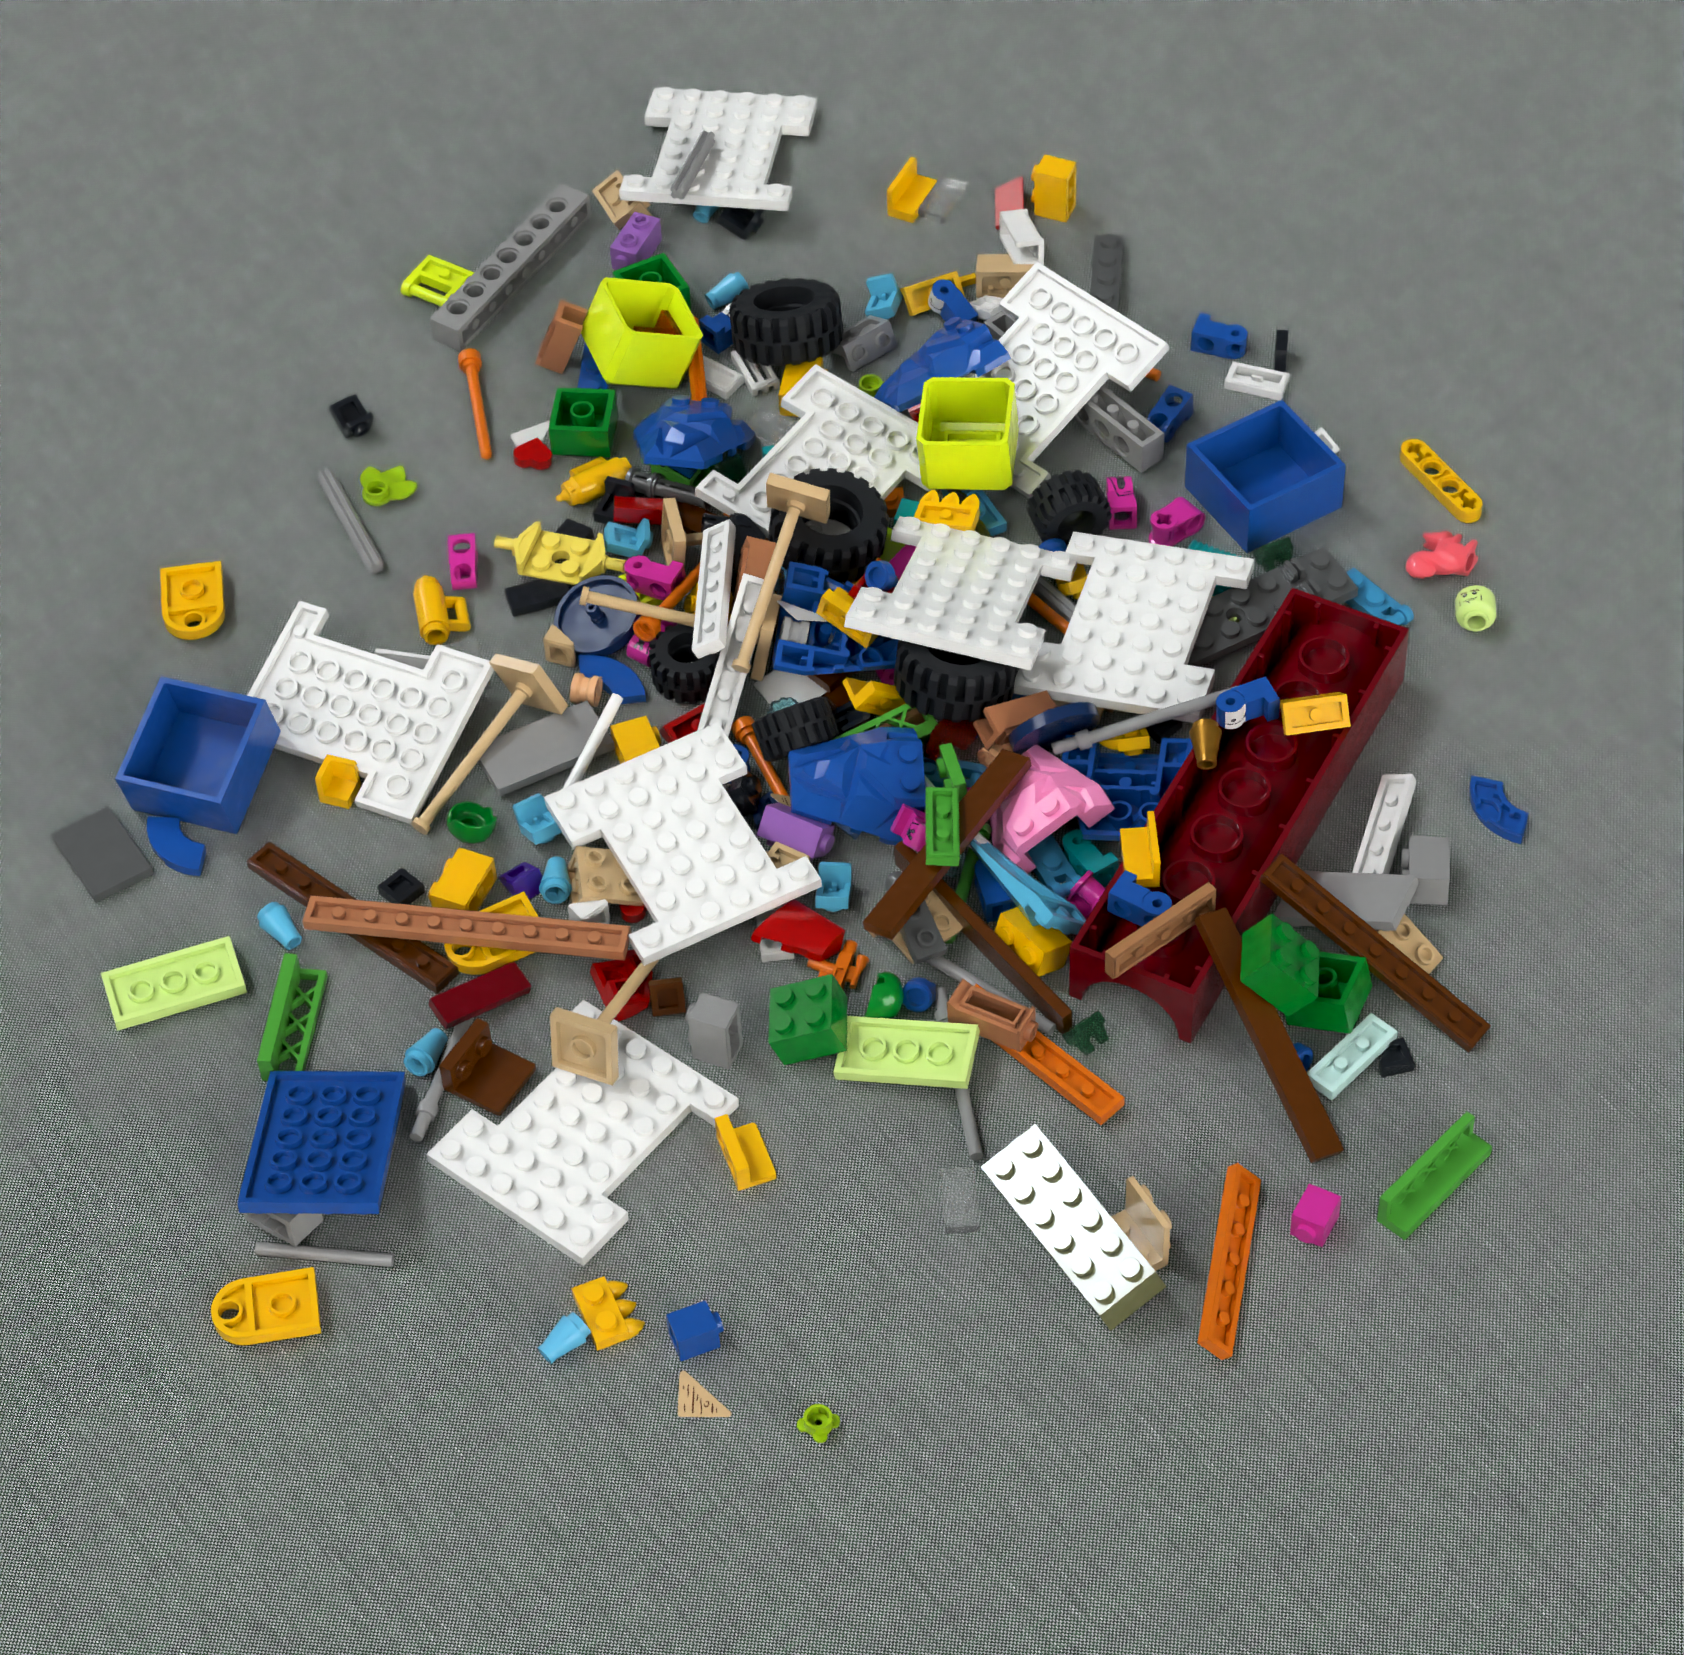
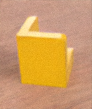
(338, 781)

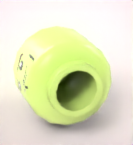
(1475, 608)

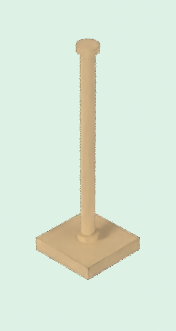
(797, 500)
(673, 537)
(763, 641)
(528, 687)
(591, 1044)

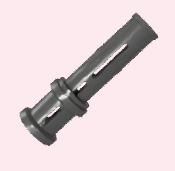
(657, 486)

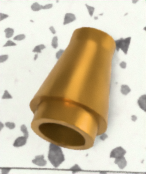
(1205, 740)

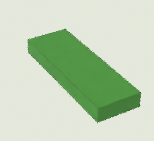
(942, 826)

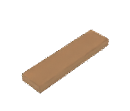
(1159, 931)

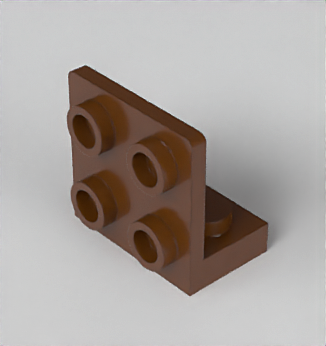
(484, 1071)

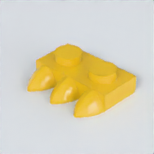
(949, 511)
(1129, 743)
(604, 1313)

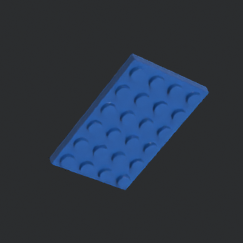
(323, 1142)

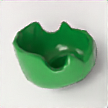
(471, 822)
(885, 997)

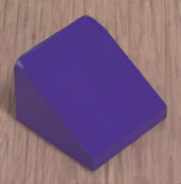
(522, 879)

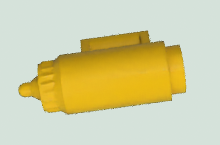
(588, 479)
(432, 611)

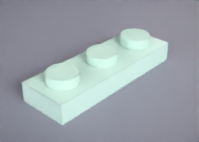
(1351, 1056)

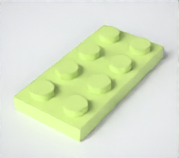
(173, 983)
(908, 1052)

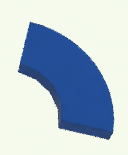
(616, 677)
(1495, 810)
(173, 847)

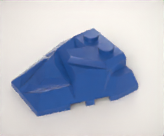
(950, 352)
(691, 433)
(804, 589)
(859, 780)
(1130, 782)

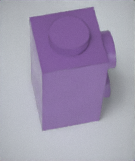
(636, 240)
(795, 831)

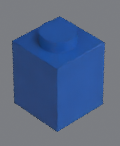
(694, 1330)

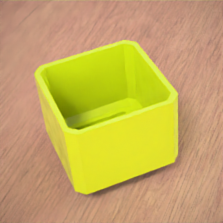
(635, 356)
(967, 433)

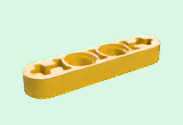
(1435, 483)

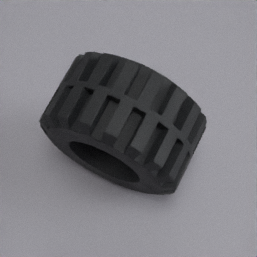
(1069, 505)
(671, 672)
(795, 728)

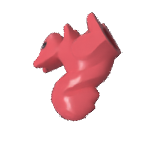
(1447, 556)

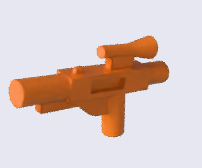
(842, 969)

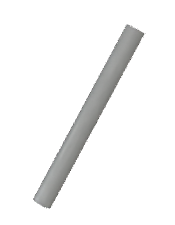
(324, 1254)

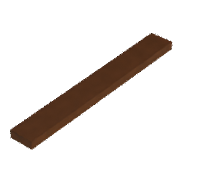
(974, 811)
(302, 882)
(996, 950)
(1382, 957)
(1270, 1040)

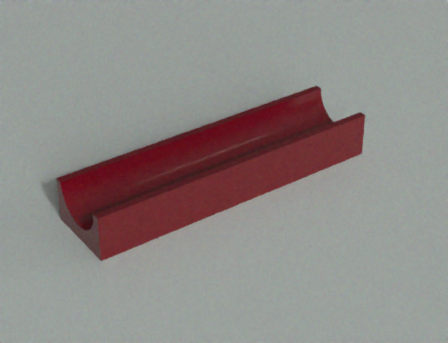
(1257, 799)

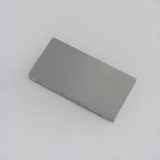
(541, 748)
(1373, 897)

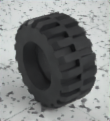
(786, 321)
(854, 506)
(950, 683)

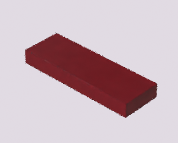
(479, 995)

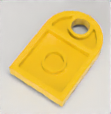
(192, 595)
(486, 959)
(268, 1307)

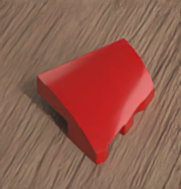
(801, 932)
(612, 975)

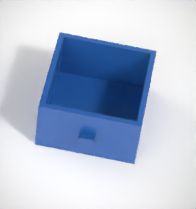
(1264, 476)
(198, 754)

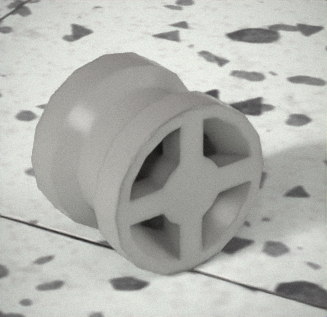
(794, 631)

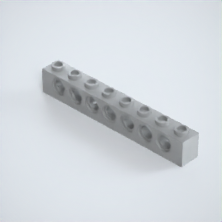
(510, 267)
(1108, 417)

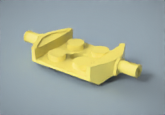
(539, 549)

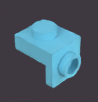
(884, 296)
(628, 540)
(535, 820)
(836, 886)

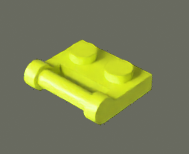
(436, 274)

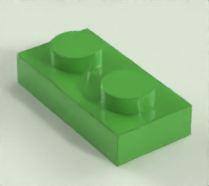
(949, 768)

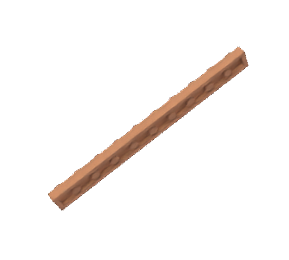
(467, 927)

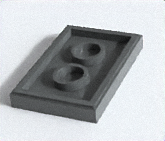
(102, 854)

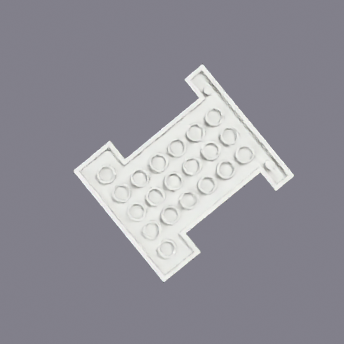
(743, 152)
(1060, 357)
(836, 430)
(962, 594)
(1134, 626)
(369, 710)
(681, 841)
(578, 1142)

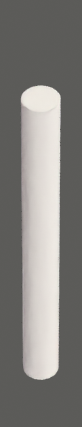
(594, 740)

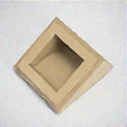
(559, 647)

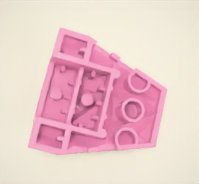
(1042, 803)

